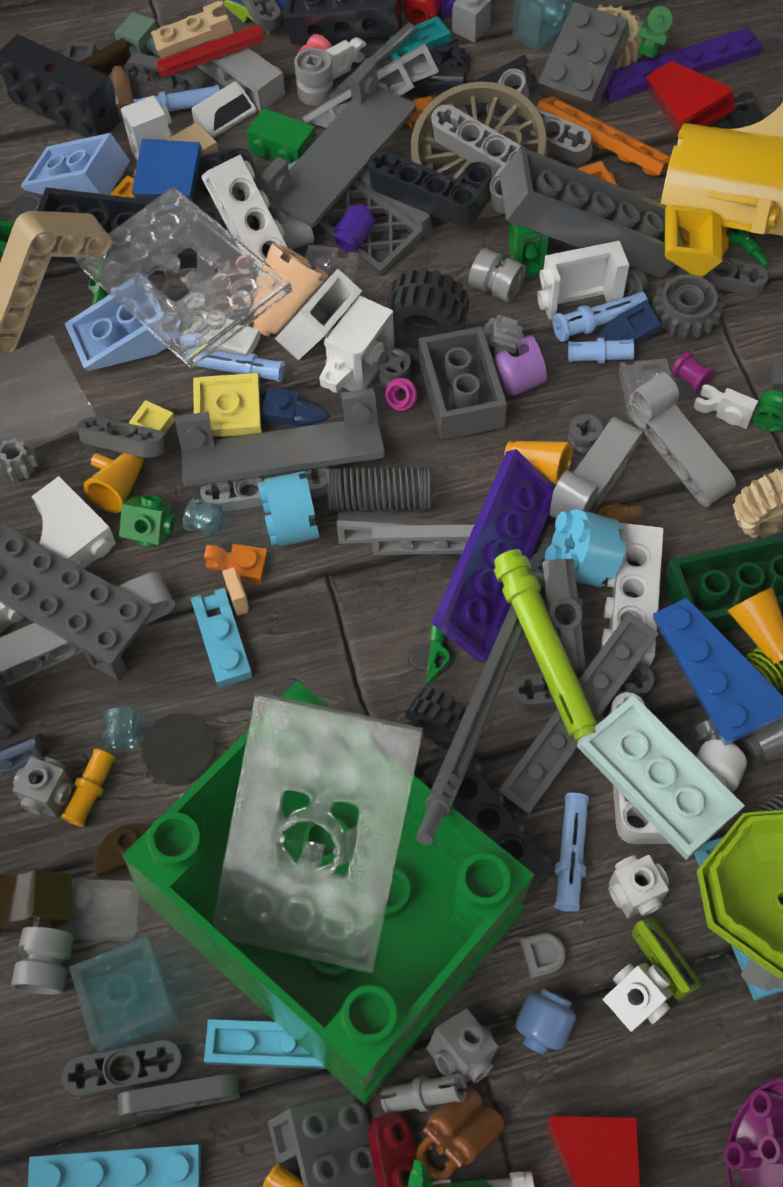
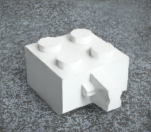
(356, 346)

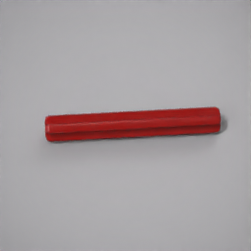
(210, 51)

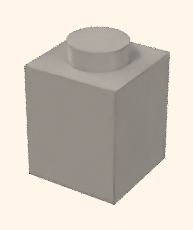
(471, 18)

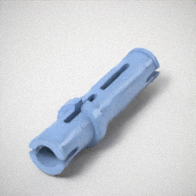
(183, 99)
(244, 364)
(569, 894)

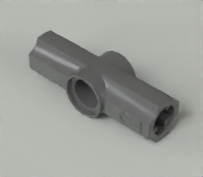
(561, 589)

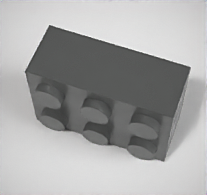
(584, 57)
(462, 383)

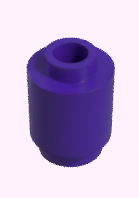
(353, 227)

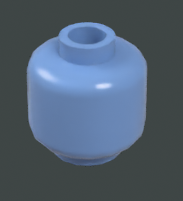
(545, 1021)

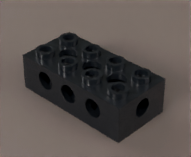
(341, 19)

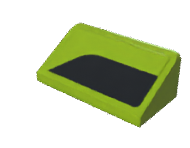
(664, 954)

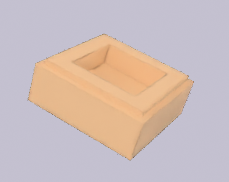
(236, 591)

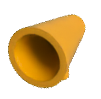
(549, 457)
(113, 482)
(762, 622)

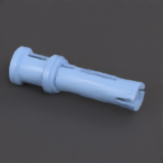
(587, 318)

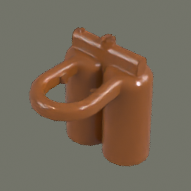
(460, 1132)

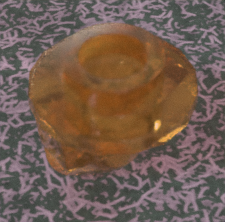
(621, 512)

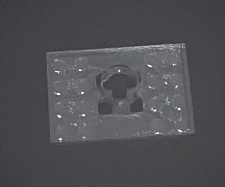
(216, 302)
(330, 759)

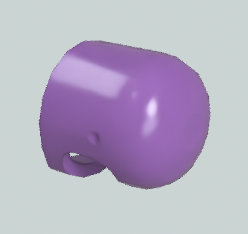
(521, 372)

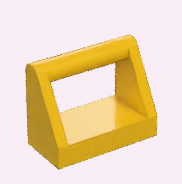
(705, 238)

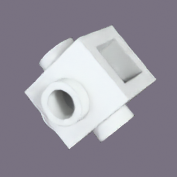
(630, 895)
(627, 1001)

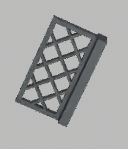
(406, 217)

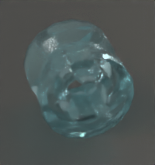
(202, 517)
(120, 727)

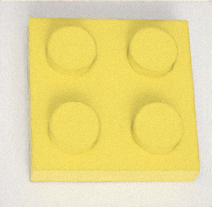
(231, 403)

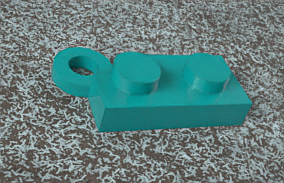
(427, 32)

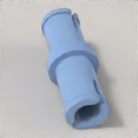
(600, 350)

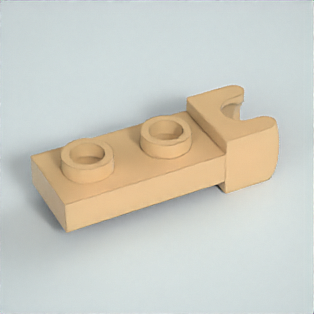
(193, 30)

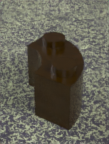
(34, 900)

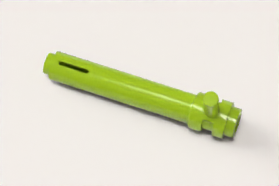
(522, 590)

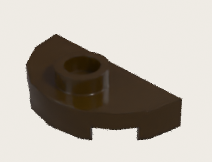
(116, 843)

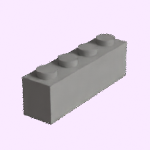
(256, 76)

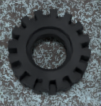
(436, 714)

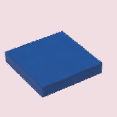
(164, 166)

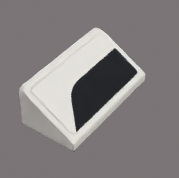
(223, 110)

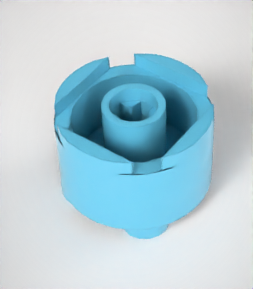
(290, 508)
(592, 544)

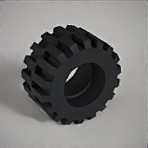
(426, 305)

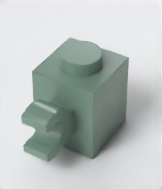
(137, 33)

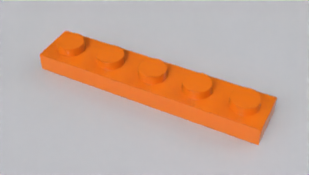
(607, 137)

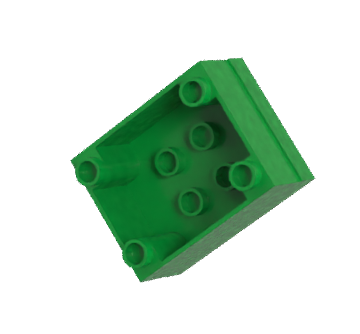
(439, 926)

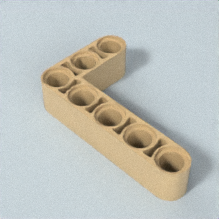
(31, 245)

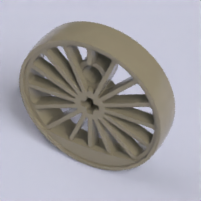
(471, 94)

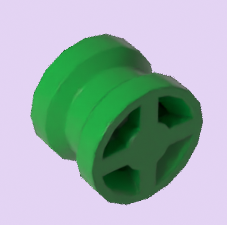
(770, 411)

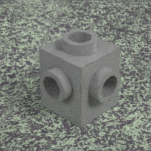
(42, 786)
(463, 1047)

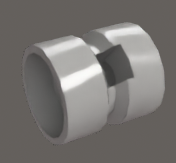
(313, 76)
(494, 274)
(42, 961)

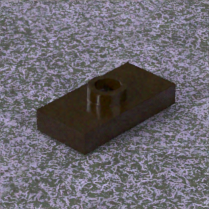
(107, 58)

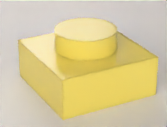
(153, 417)

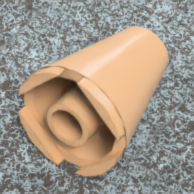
(303, 282)

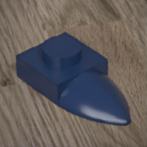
(635, 324)
(289, 409)

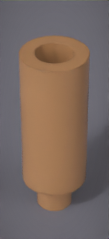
(121, 88)

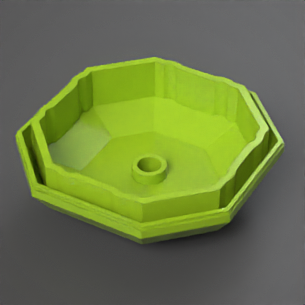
(743, 887)

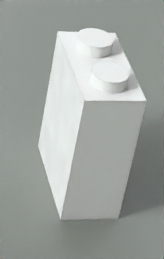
(318, 314)

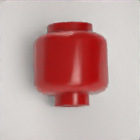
(420, 10)

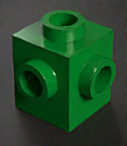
(147, 520)

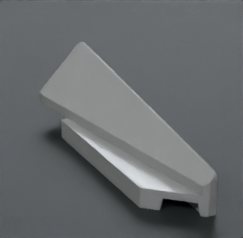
(394, 77)
(402, 534)

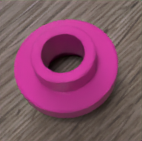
(392, 394)

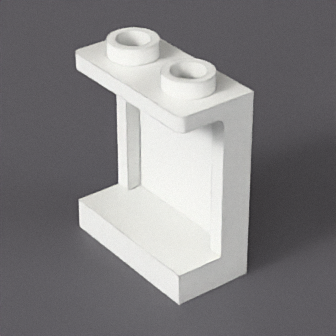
(583, 275)

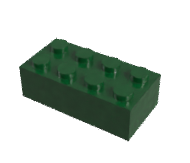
(727, 577)

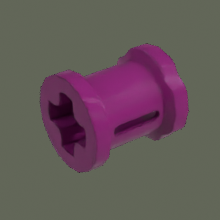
(692, 371)

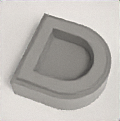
(542, 954)

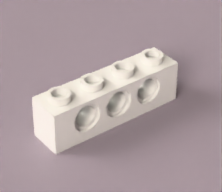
(235, 213)
(645, 548)

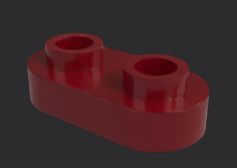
(389, 1155)

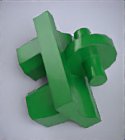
(655, 31)

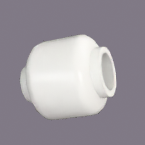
(724, 762)

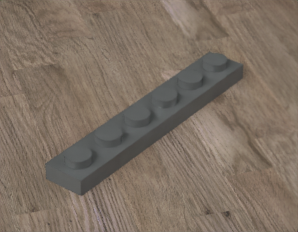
(599, 684)

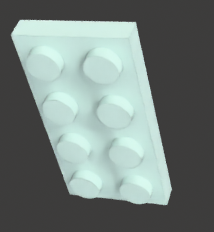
(660, 777)

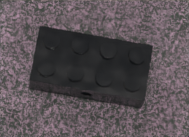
(58, 87)

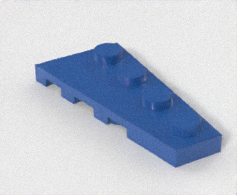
(721, 677)

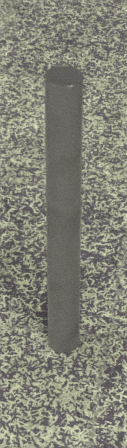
(381, 54)

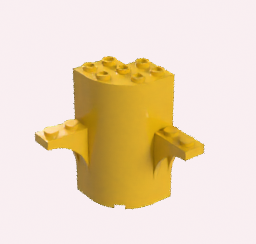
(731, 173)

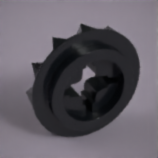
(458, 55)

